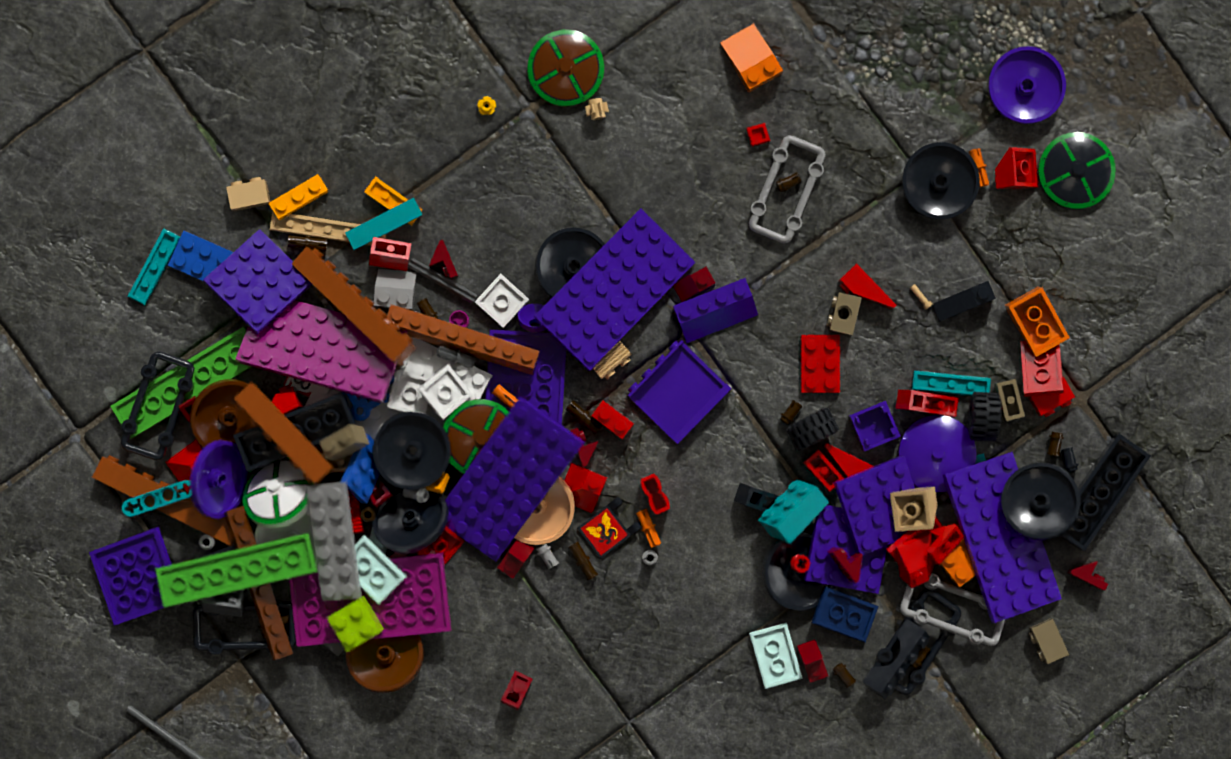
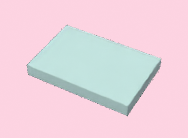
(376, 571)
(775, 655)

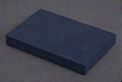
(844, 614)

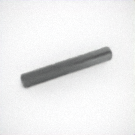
(442, 280)

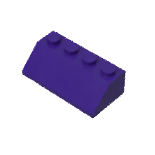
(715, 310)

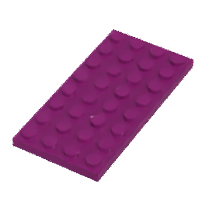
(320, 350)
(412, 608)

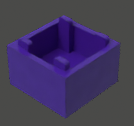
(874, 426)

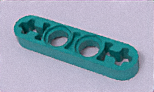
(158, 496)

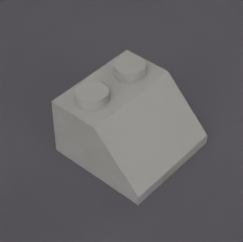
(395, 288)

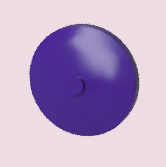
(1027, 85)
(935, 448)
(218, 479)

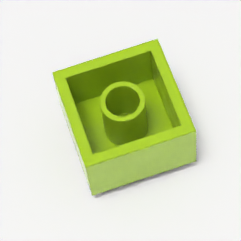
(355, 623)

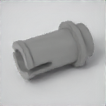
(420, 495)
(202, 542)
(645, 555)
(547, 556)

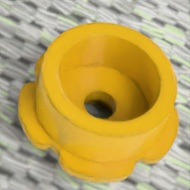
(481, 105)

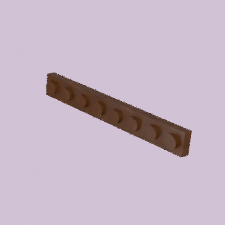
(261, 594)

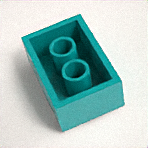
(793, 511)

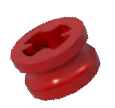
(805, 565)

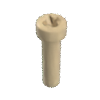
(927, 304)

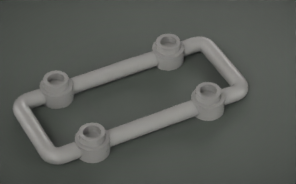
(794, 222)
(922, 617)

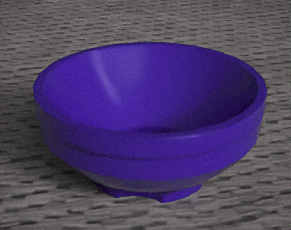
(526, 317)

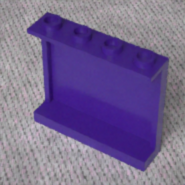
(678, 391)

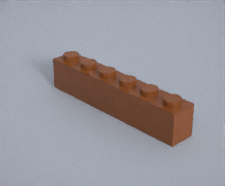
(284, 433)

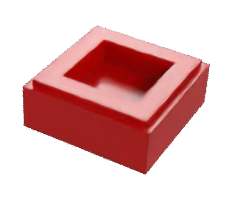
(758, 134)

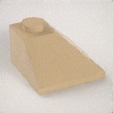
(914, 508)

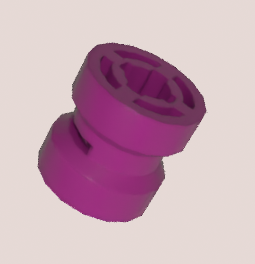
(458, 317)

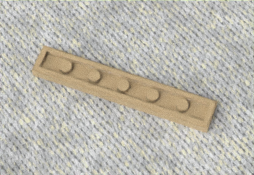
(313, 227)

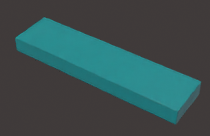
(384, 223)
(154, 267)
(949, 383)

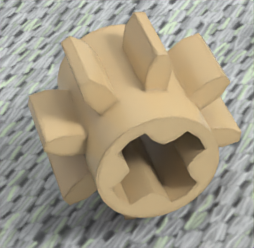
(596, 109)

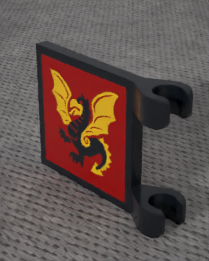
(605, 530)

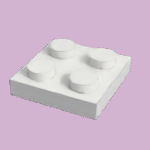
(502, 300)
(444, 391)
(405, 393)

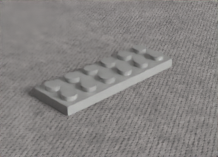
(334, 541)

